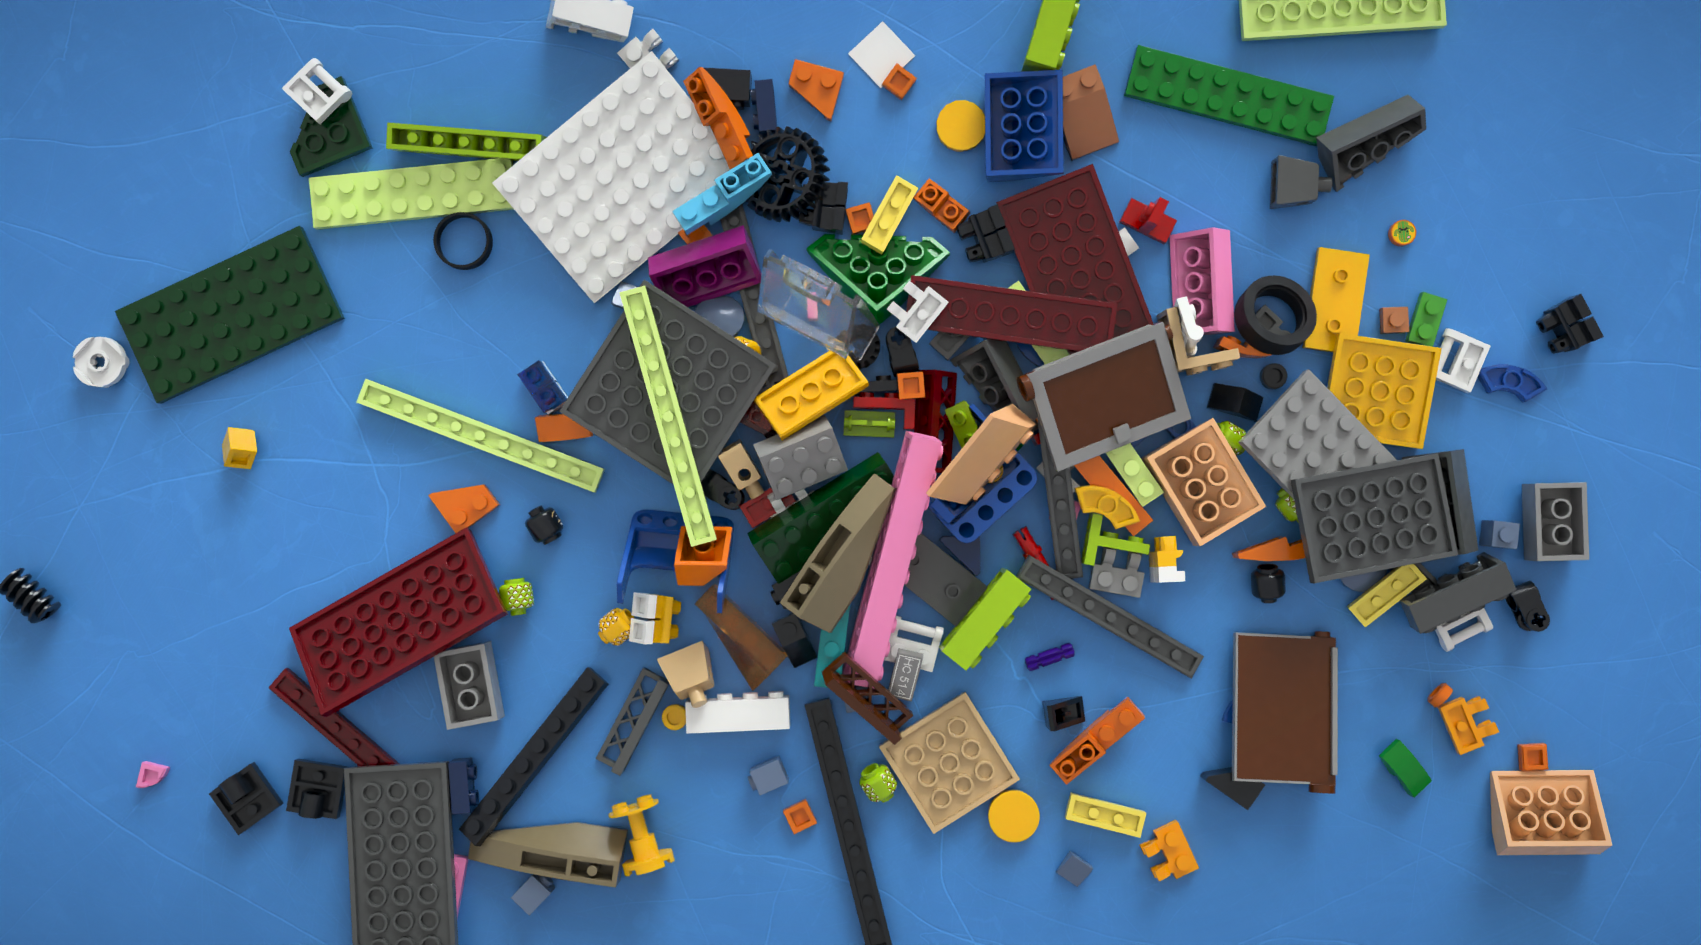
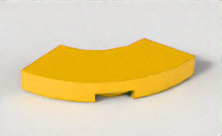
(1108, 503)

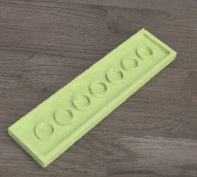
(1336, 17)
(407, 193)

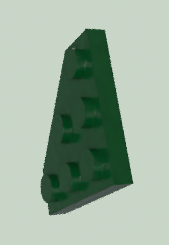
(333, 140)

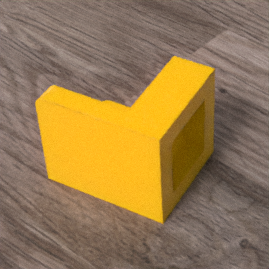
(239, 448)

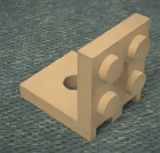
(1195, 364)

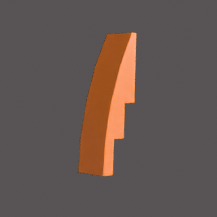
(1272, 550)

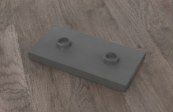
(942, 581)

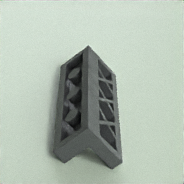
(637, 729)

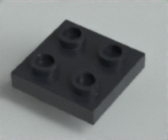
(316, 789)
(246, 798)

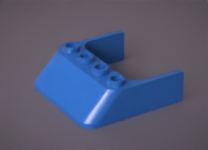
(999, 497)
(654, 544)

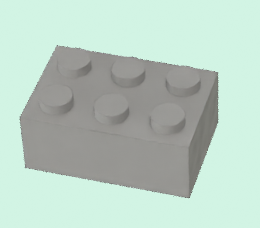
(801, 458)
(1555, 521)
(469, 685)

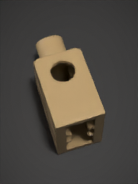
(735, 458)
(689, 672)

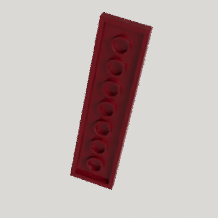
(1019, 315)

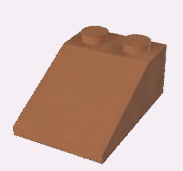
(1086, 114)

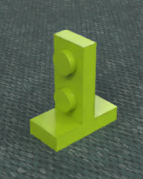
(1109, 540)

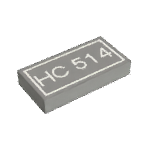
(905, 674)

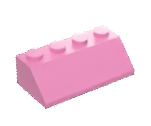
(1204, 274)

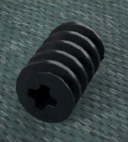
(27, 598)

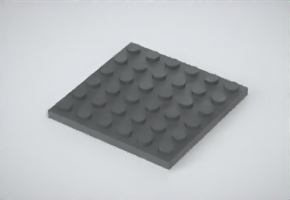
(710, 374)

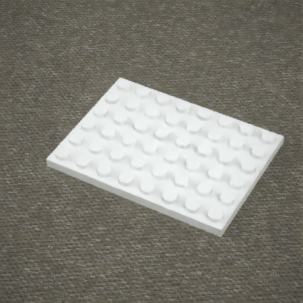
(613, 175)

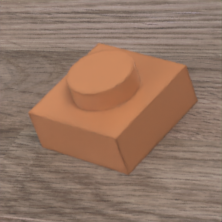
(1394, 320)

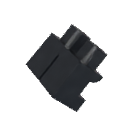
(829, 211)
(984, 225)
(1569, 336)

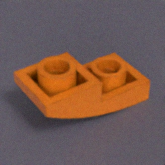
(941, 205)
(1245, 351)
(559, 428)

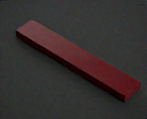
(334, 727)

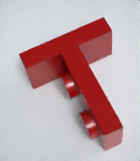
(1149, 219)
(891, 402)

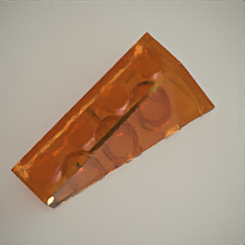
(743, 638)

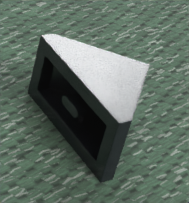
(1235, 401)
(1063, 712)

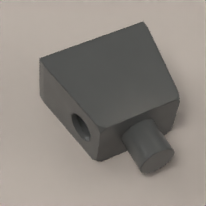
(1296, 182)

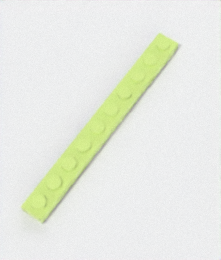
(668, 415)
(480, 435)
(1123, 458)

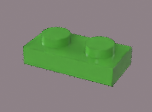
(1426, 319)

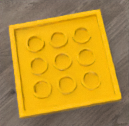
(1385, 386)

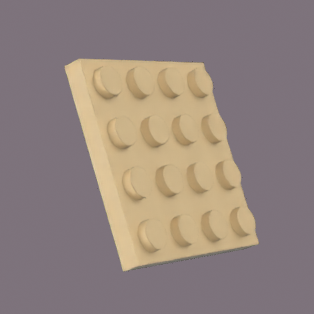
(949, 762)

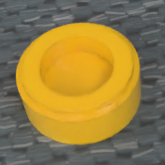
(674, 716)

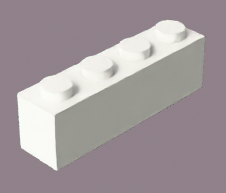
(739, 713)

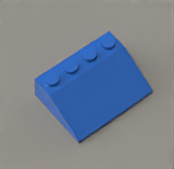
(1023, 125)

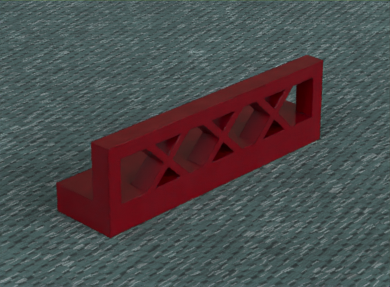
(927, 410)

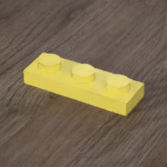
(889, 214)
(1386, 593)
(1105, 815)

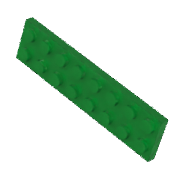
(1228, 95)

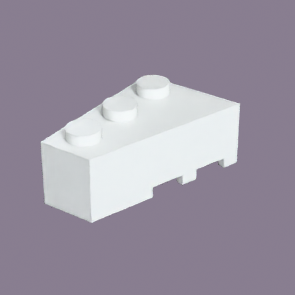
(600, 17)

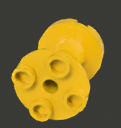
(643, 844)

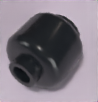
(544, 525)
(1268, 583)

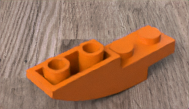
(719, 112)
(1096, 739)

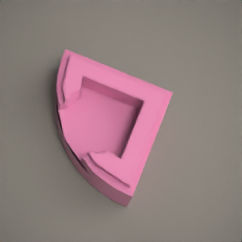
(151, 774)

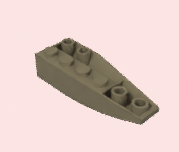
(840, 559)
(558, 851)

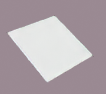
(880, 53)

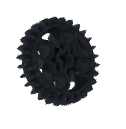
(796, 173)

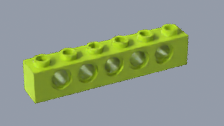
(460, 141)

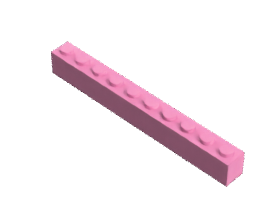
(893, 554)

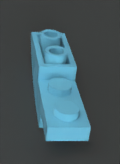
(724, 197)

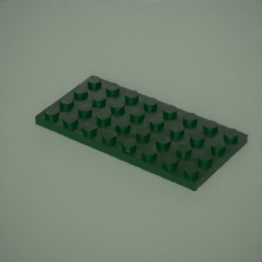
(229, 314)

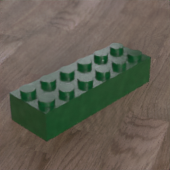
(793, 534)

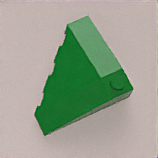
(876, 276)

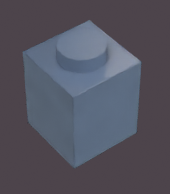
(1499, 534)
(768, 776)
(533, 893)

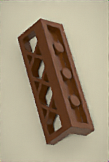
(863, 706)

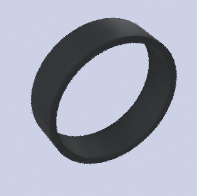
(441, 226)

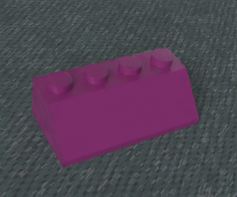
(706, 267)

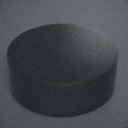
(1273, 376)

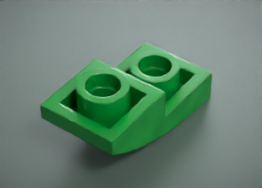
(1405, 767)

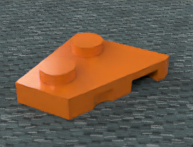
(817, 85)
(464, 505)

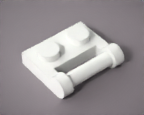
(310, 97)
(1191, 332)
(1466, 363)
(1447, 642)
(929, 651)

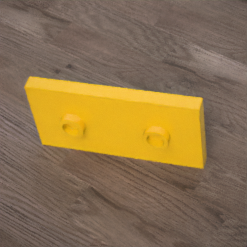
(1337, 296)
(810, 393)

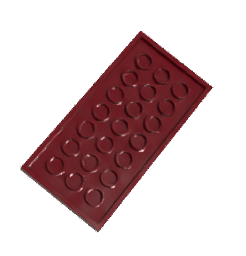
(1073, 246)
(397, 622)

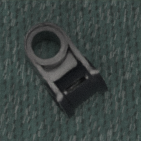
(902, 356)
(717, 489)
(1525, 605)

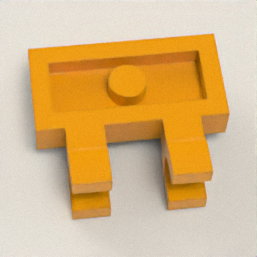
(1461, 725)
(1175, 850)

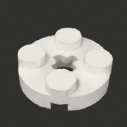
(85, 362)

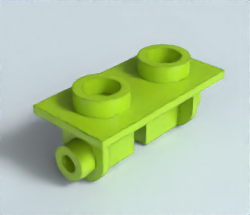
(962, 421)
(869, 423)

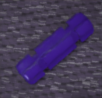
(1049, 657)

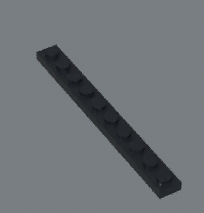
(847, 822)

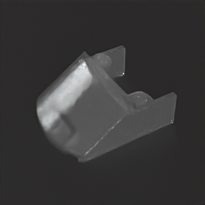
(814, 307)

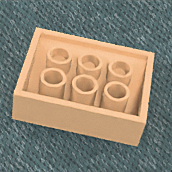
(983, 456)
(1203, 482)
(1547, 813)

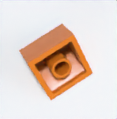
(702, 562)

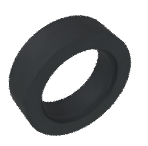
(1290, 293)

